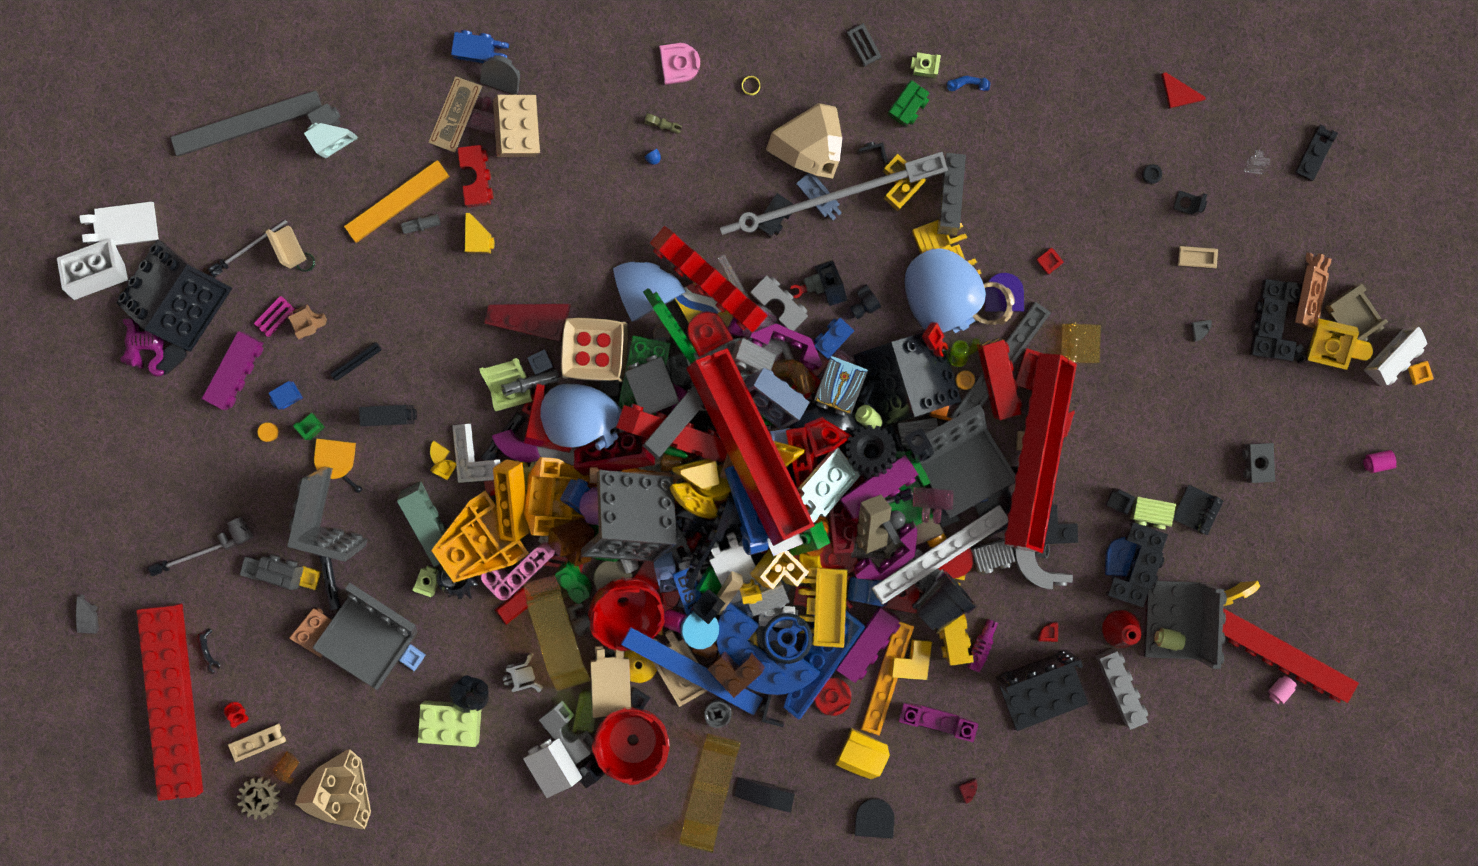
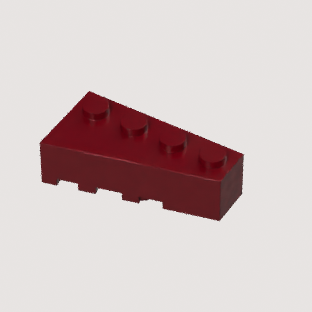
(532, 319)

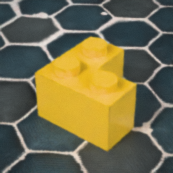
(903, 189)
(777, 567)

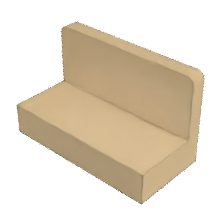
(286, 247)

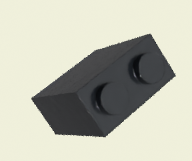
(387, 415)

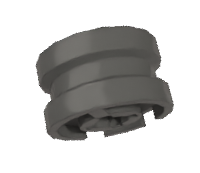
(716, 705)

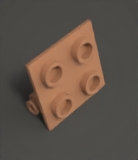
(311, 630)

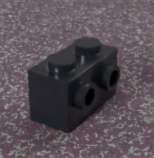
(774, 226)

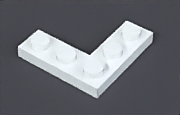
(467, 468)

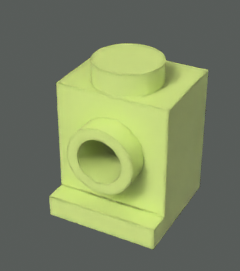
(929, 71)
(426, 589)

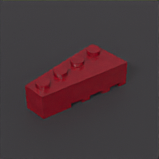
(622, 455)

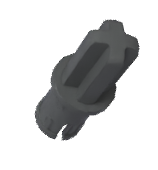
(420, 224)

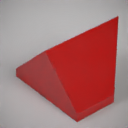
(825, 436)

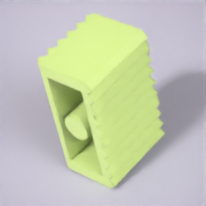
(1152, 511)

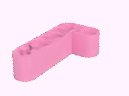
(525, 572)

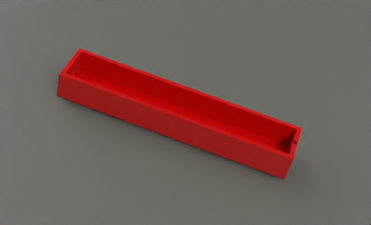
(750, 446)
(1040, 453)
(170, 702)

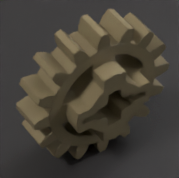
(251, 802)

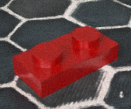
(1027, 369)

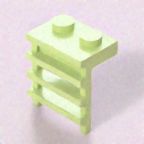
(504, 374)

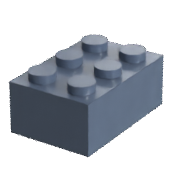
(775, 398)

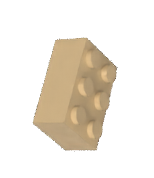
(516, 125)

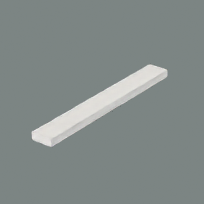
(940, 554)

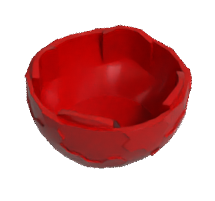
(612, 619)
(629, 761)

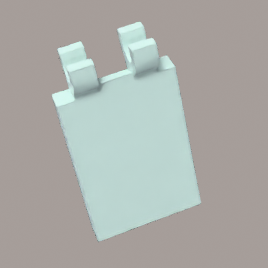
(827, 484)

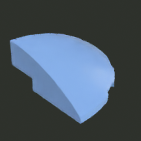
(636, 277)

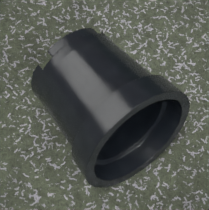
(943, 602)

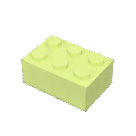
(447, 726)

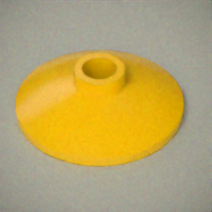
(641, 674)

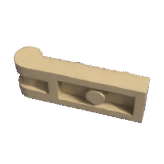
(256, 743)

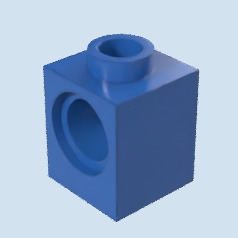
(285, 395)

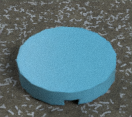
(697, 632)

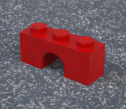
(479, 192)

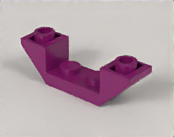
(809, 355)
(868, 570)
(939, 720)

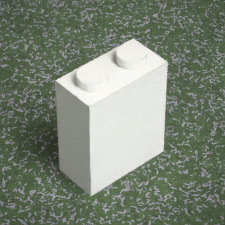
(552, 767)

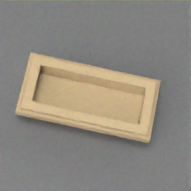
(1197, 257)

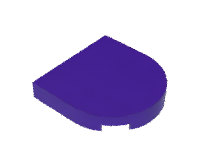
(995, 298)

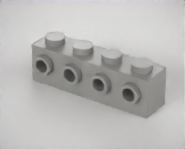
(1121, 688)

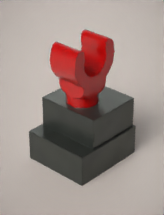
(812, 284)

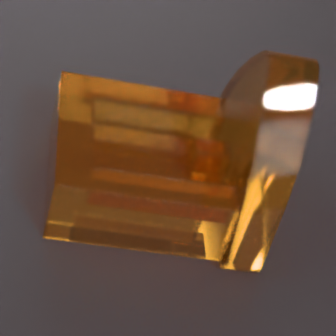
(286, 767)

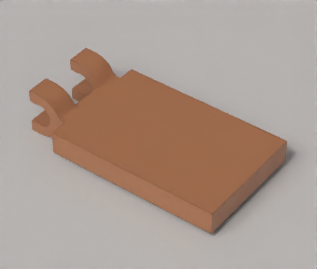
(1313, 290)

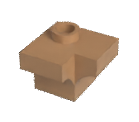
(305, 321)

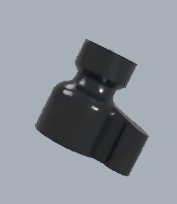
(867, 304)

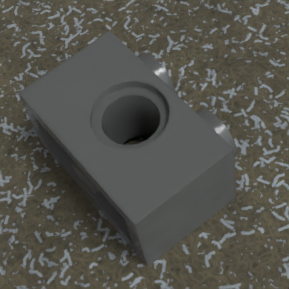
(1266, 471)

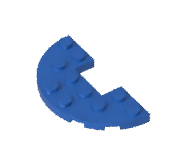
(777, 678)

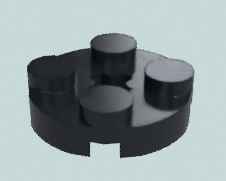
(469, 685)

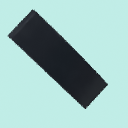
(765, 794)

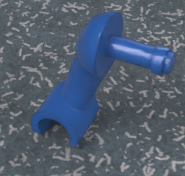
(955, 84)

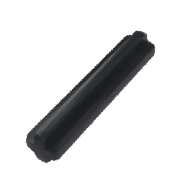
(355, 361)

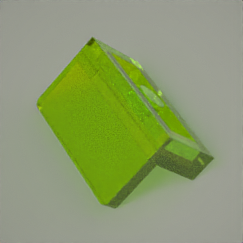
(583, 717)

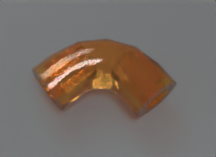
(797, 372)
(670, 461)

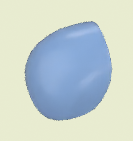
(943, 290)
(579, 415)

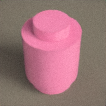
(1282, 690)

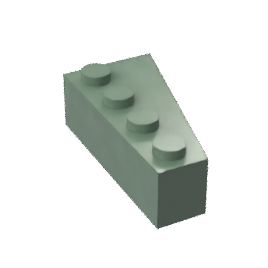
(422, 517)

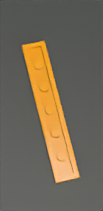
(396, 201)
(885, 684)

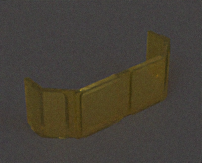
(555, 633)
(709, 792)

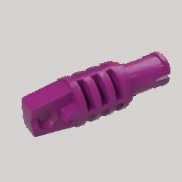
(982, 646)

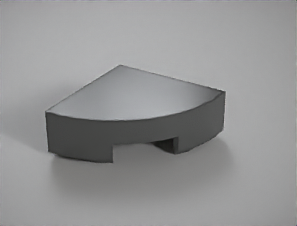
(1200, 329)

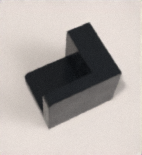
(1120, 500)
(708, 606)

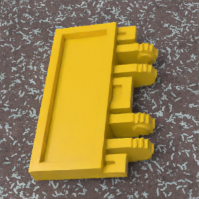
(928, 239)
(827, 607)

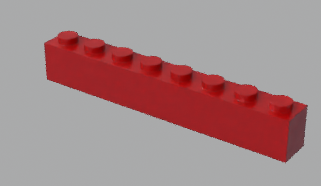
(1288, 658)

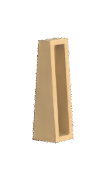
(730, 588)

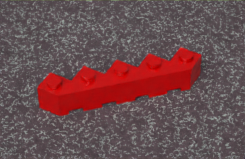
(708, 280)
(691, 440)

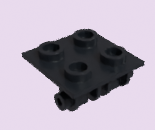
(1198, 509)

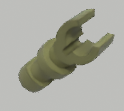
(662, 123)

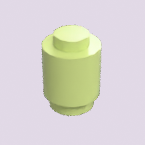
(868, 416)
(1169, 639)

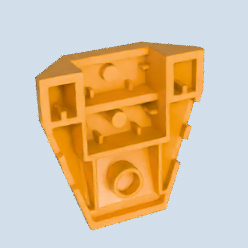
(543, 494)
(474, 542)

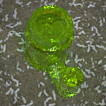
(960, 352)

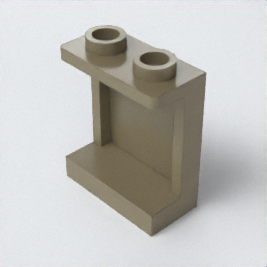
(1356, 310)

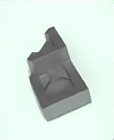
(86, 616)

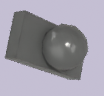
(897, 520)

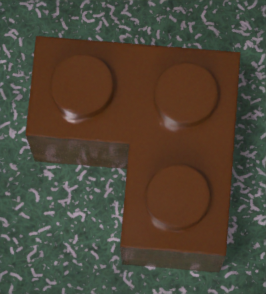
(569, 540)
(733, 676)

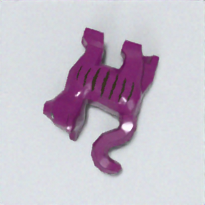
(137, 341)

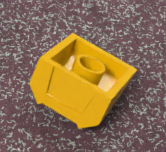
(863, 755)

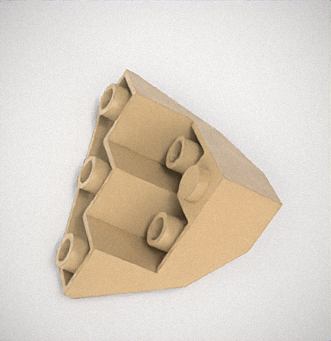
(810, 141)
(337, 792)

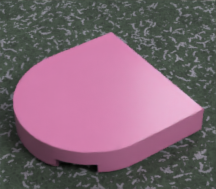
(679, 63)

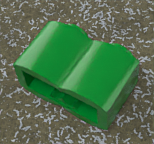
(577, 584)

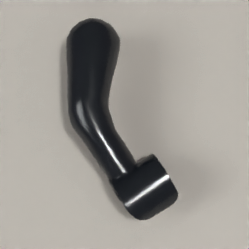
(202, 641)

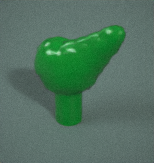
(675, 452)

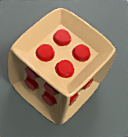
(594, 349)

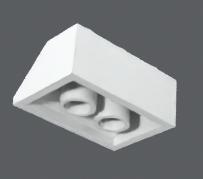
(91, 269)
(1397, 356)

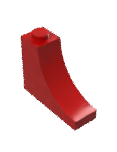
(535, 431)

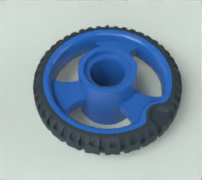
(792, 654)

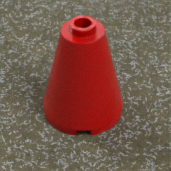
(1121, 629)

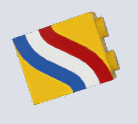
(694, 302)

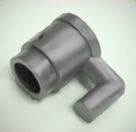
(238, 531)

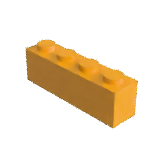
(510, 500)

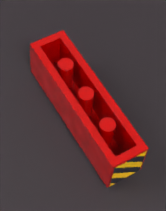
(999, 378)

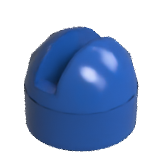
(653, 157)

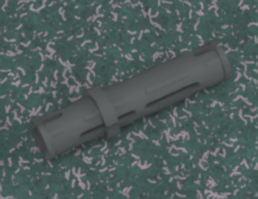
(522, 385)

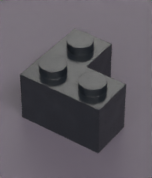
(1060, 532)

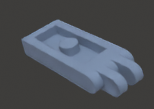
(814, 188)

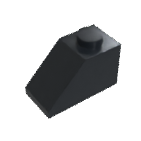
(832, 283)
(590, 772)

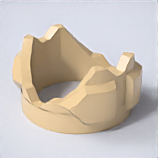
(1010, 301)

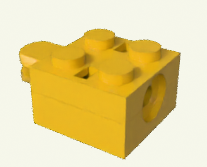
(1336, 344)

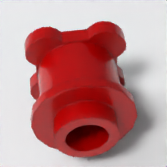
(235, 713)

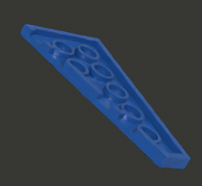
(826, 661)

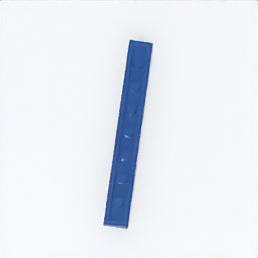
(687, 669)

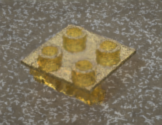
(1081, 342)

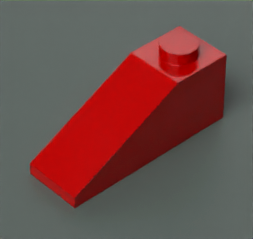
(807, 462)

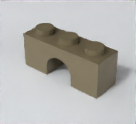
(872, 514)

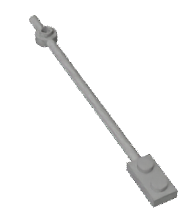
(915, 171)

